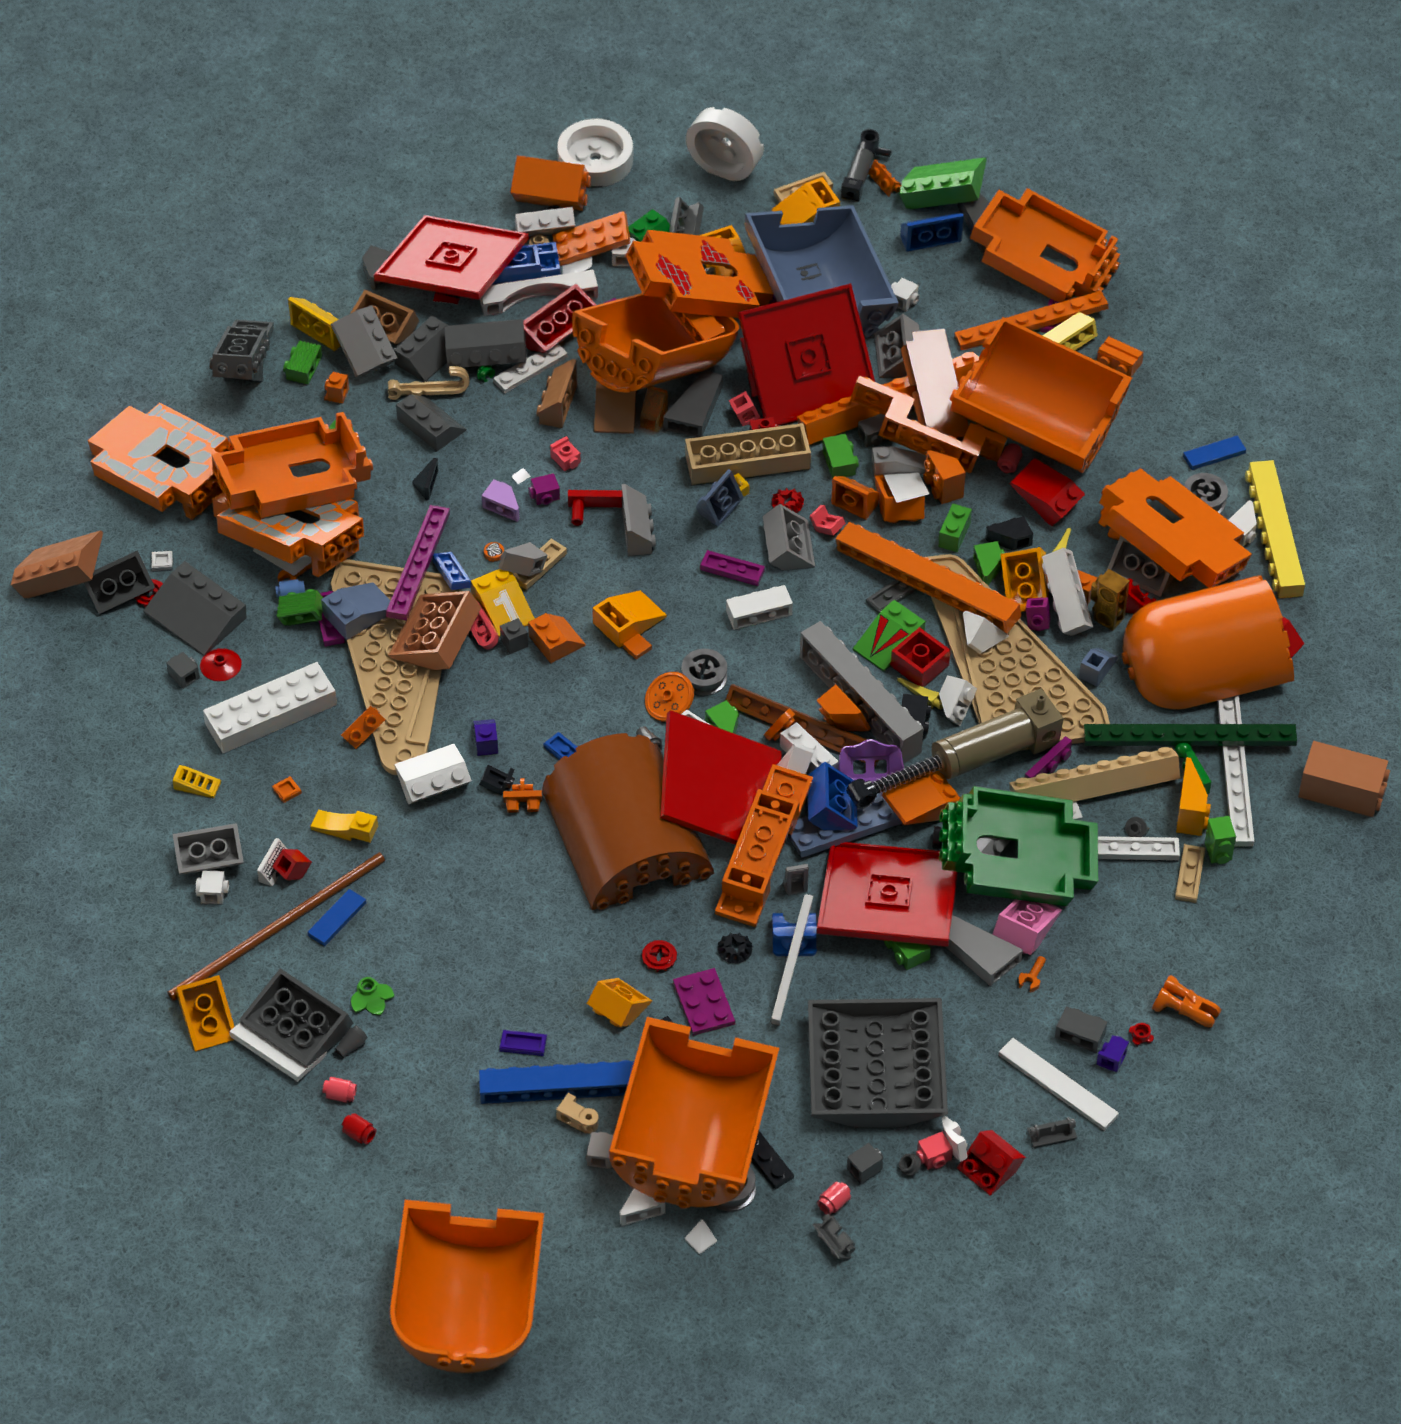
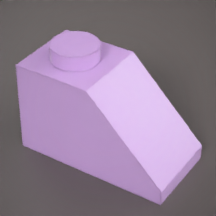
(501, 500)

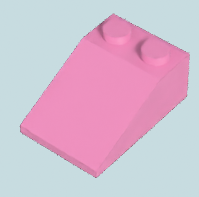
(1026, 924)

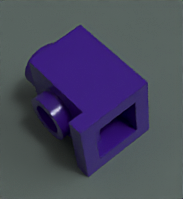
(1113, 1053)

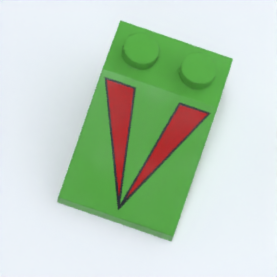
(886, 633)

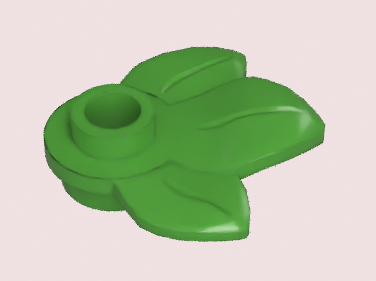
(371, 999)

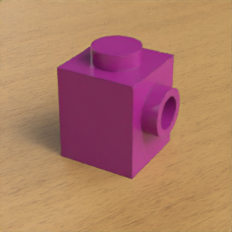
(544, 489)
(1038, 613)

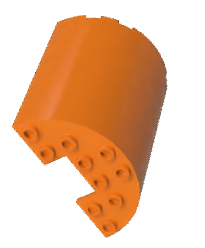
(1041, 394)
(691, 1116)

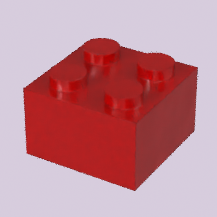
(920, 657)

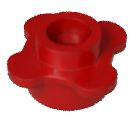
(1145, 1030)

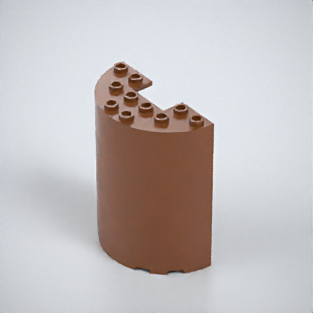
(611, 820)

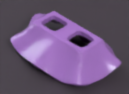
(869, 752)

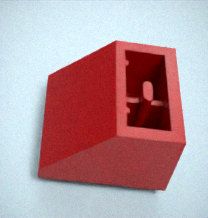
(990, 1161)

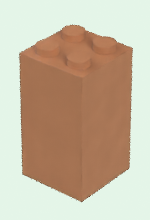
(1344, 779)

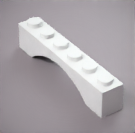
(502, 296)

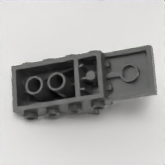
(242, 350)

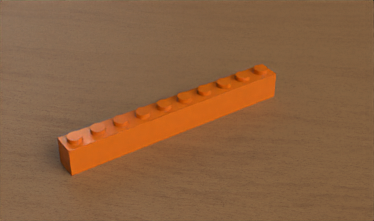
(845, 414)
(927, 576)

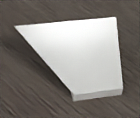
(981, 633)

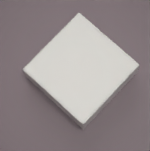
(162, 561)

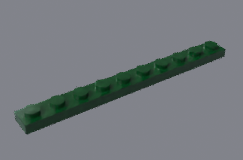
(1190, 733)

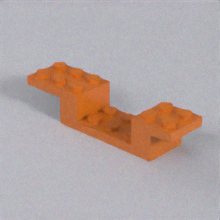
(918, 437)
(760, 845)

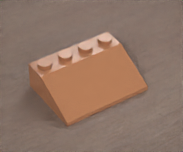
(57, 566)
(436, 629)

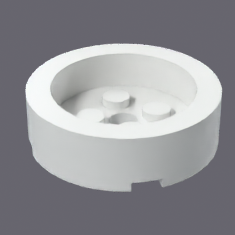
(598, 139)
(709, 148)

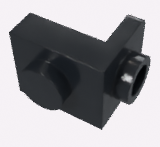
(497, 780)

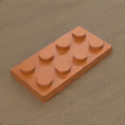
(592, 238)

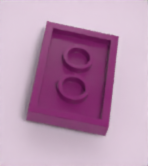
(704, 1001)

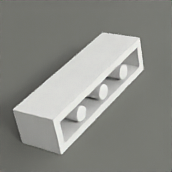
(1067, 592)

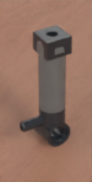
(869, 146)

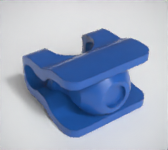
(784, 932)

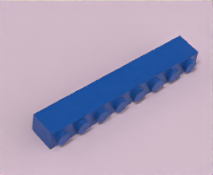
(554, 1082)

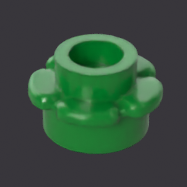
(485, 370)

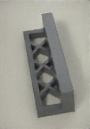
(689, 220)

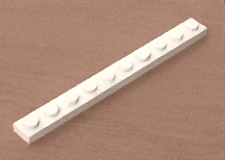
(1236, 776)

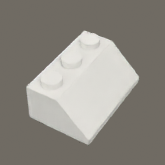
(432, 773)

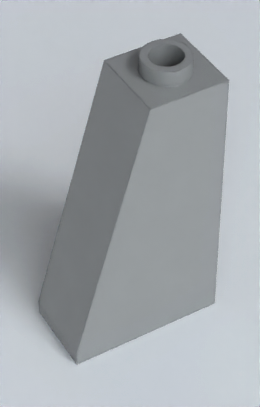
(981, 951)

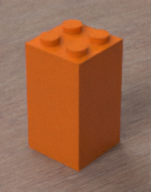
(550, 183)

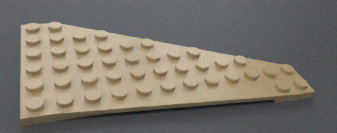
(1015, 668)
(397, 689)

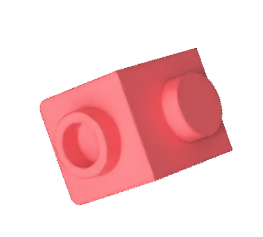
(825, 522)

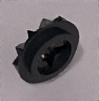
(728, 953)

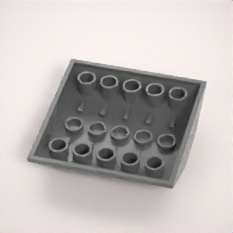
(877, 1061)

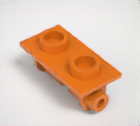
(883, 178)
(363, 727)

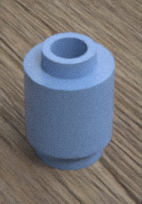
(289, 586)

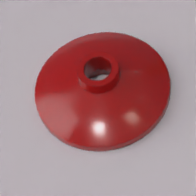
(220, 670)

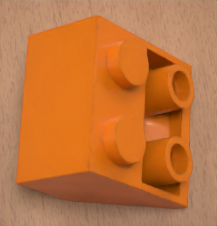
(944, 476)

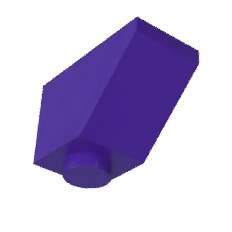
(486, 737)

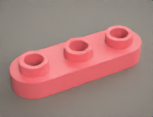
(484, 632)

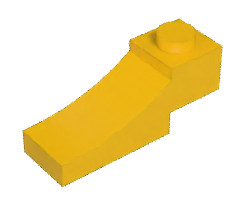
(346, 826)

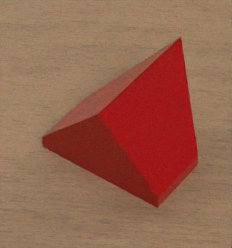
(1136, 598)

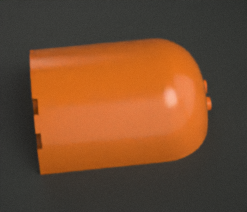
(643, 344)
(1208, 645)
(464, 1285)

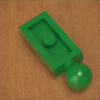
(1184, 750)

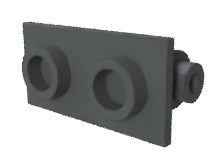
(1052, 1132)
(840, 1245)

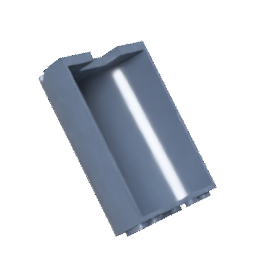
(837, 246)

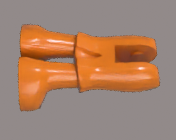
(1192, 1005)

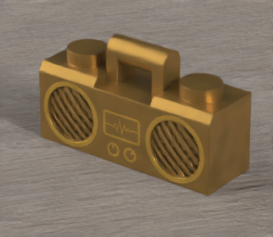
(1110, 599)

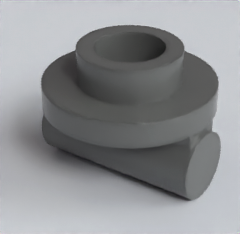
(1136, 827)

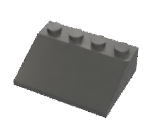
(195, 609)
(296, 1018)

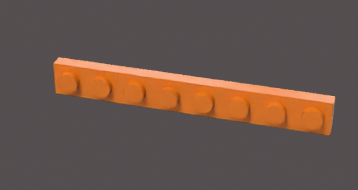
(1036, 318)

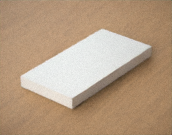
(270, 1052)

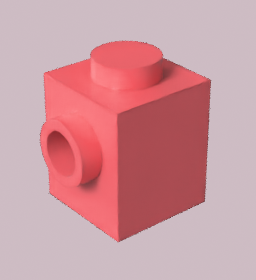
(934, 1151)

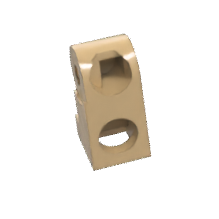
(576, 1115)

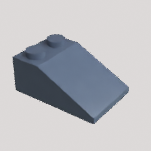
(720, 500)
(355, 608)

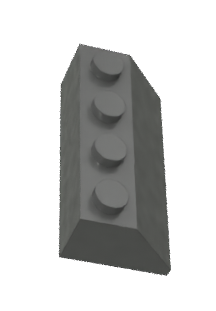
(485, 343)

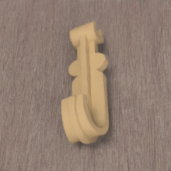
(418, 388)

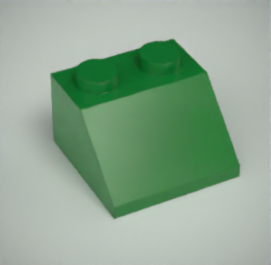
(650, 221)

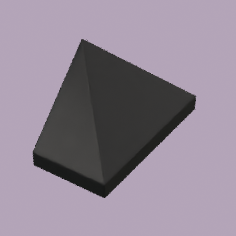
(426, 479)

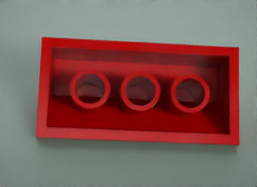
(554, 320)

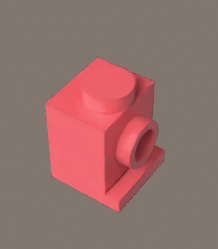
(744, 408)
(565, 454)

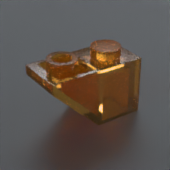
(654, 409)

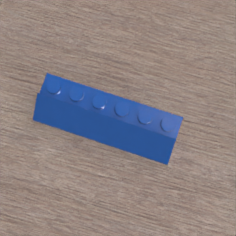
(532, 263)

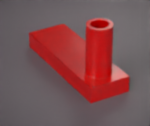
(591, 498)

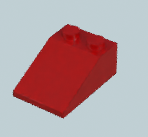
(1047, 491)

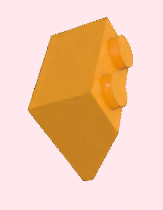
(617, 1001)

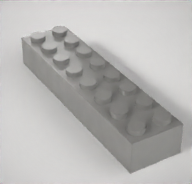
(839, 666)

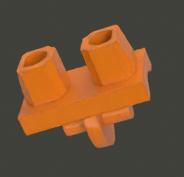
(522, 793)

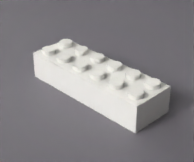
(270, 707)

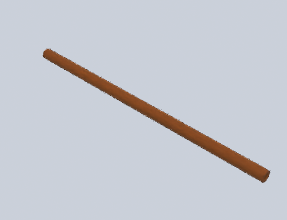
(282, 922)

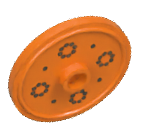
(667, 693)

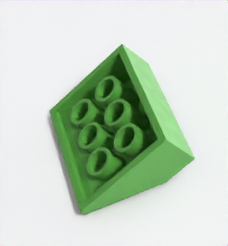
(943, 183)

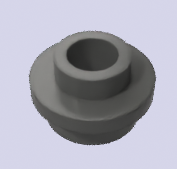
(910, 1164)

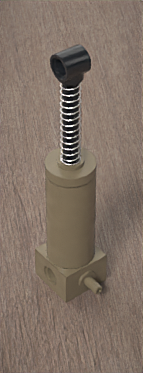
(1031, 724)

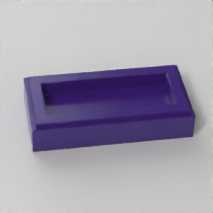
(523, 1042)

